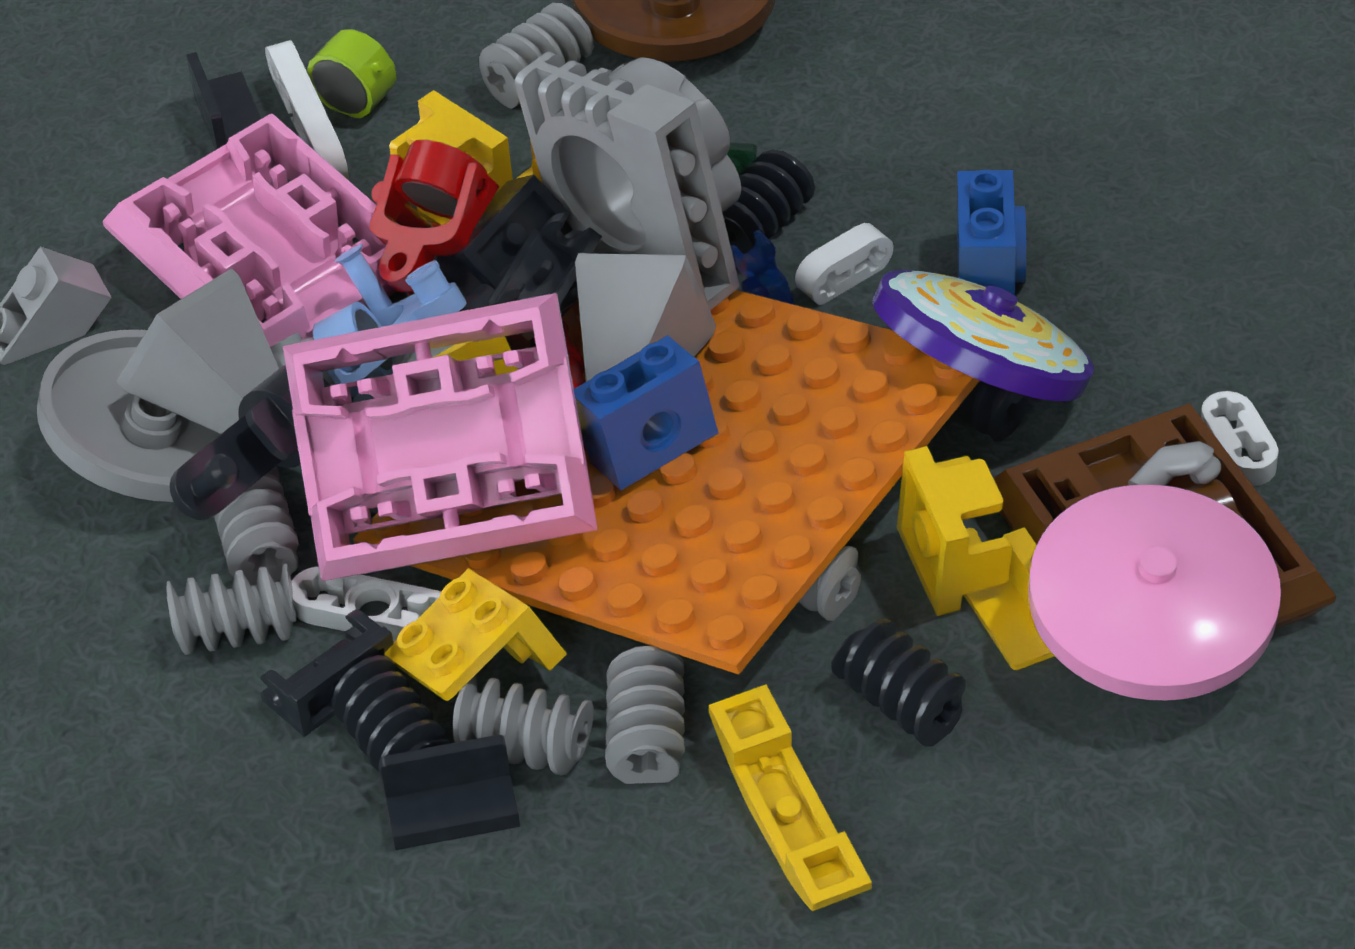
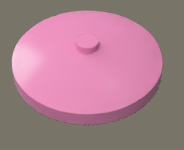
(1154, 592)

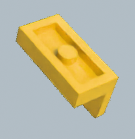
(1006, 608)

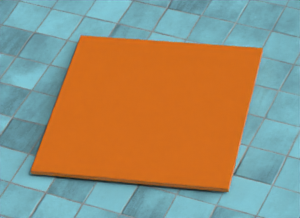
(747, 521)

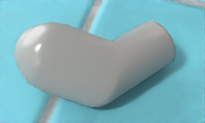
(1179, 460)

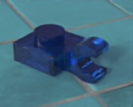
(761, 270)

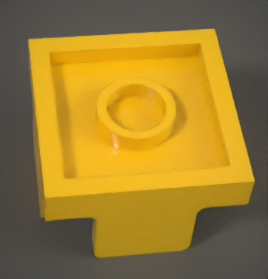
(454, 126)
(931, 526)

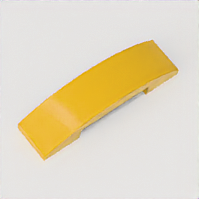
(784, 802)

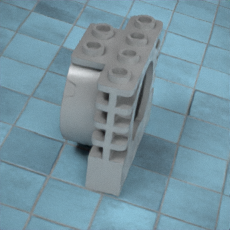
(635, 161)

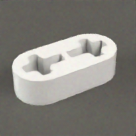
(843, 263)
(1249, 434)

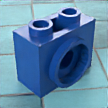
(990, 230)
(644, 412)

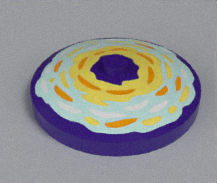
(983, 334)

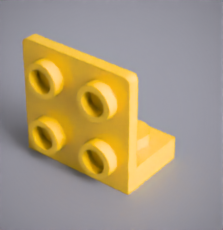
(466, 631)

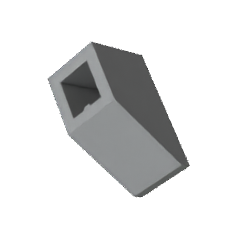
(49, 304)

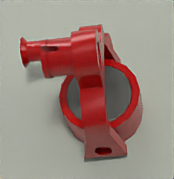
(439, 182)

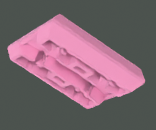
(247, 217)
(439, 438)

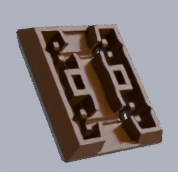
(1118, 455)

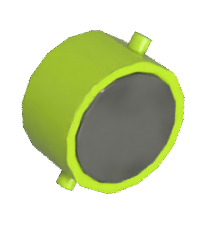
(352, 73)

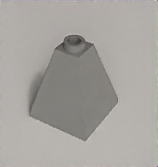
(636, 302)
(202, 355)

